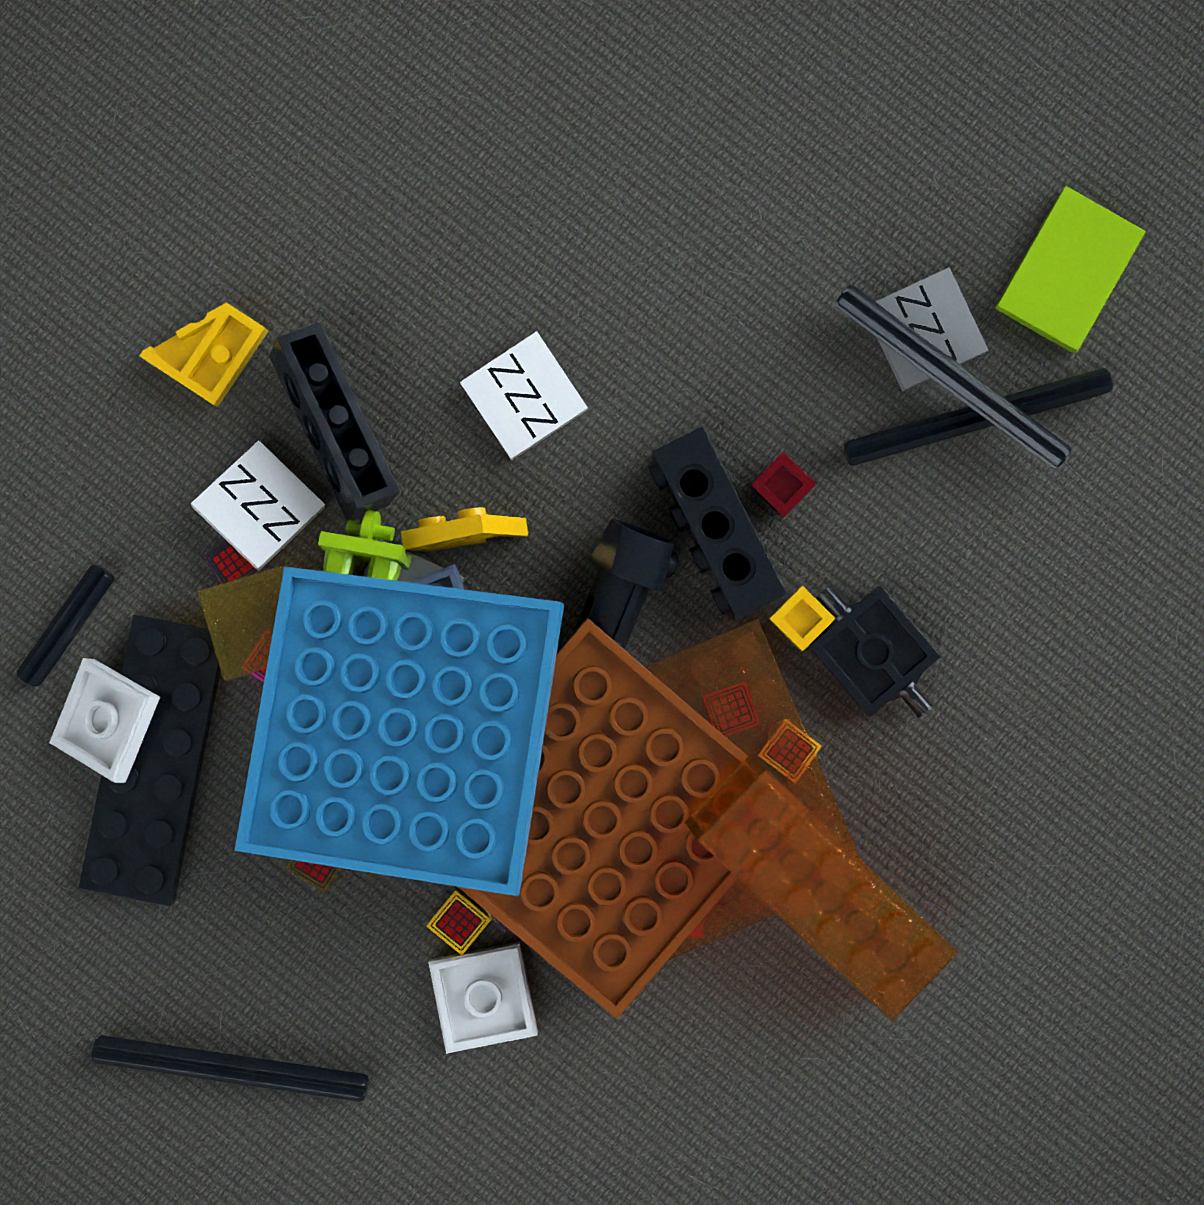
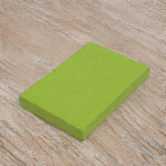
(1070, 269)

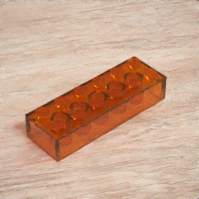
(820, 887)

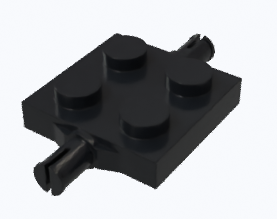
(874, 651)

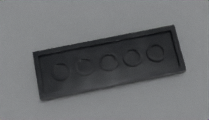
(145, 823)

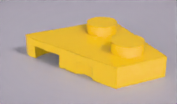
(210, 352)
(469, 529)

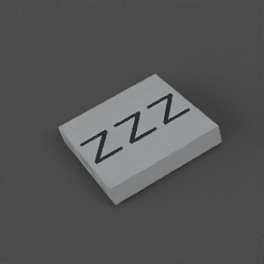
(938, 314)

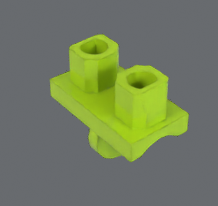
(384, 558)

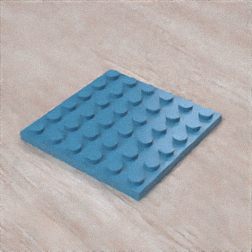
(401, 729)

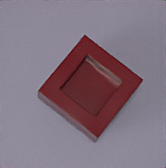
(782, 485)

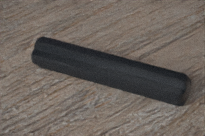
(65, 625)

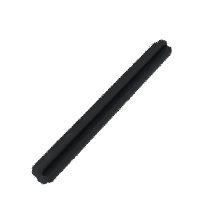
(953, 377)
(968, 420)
(230, 1068)

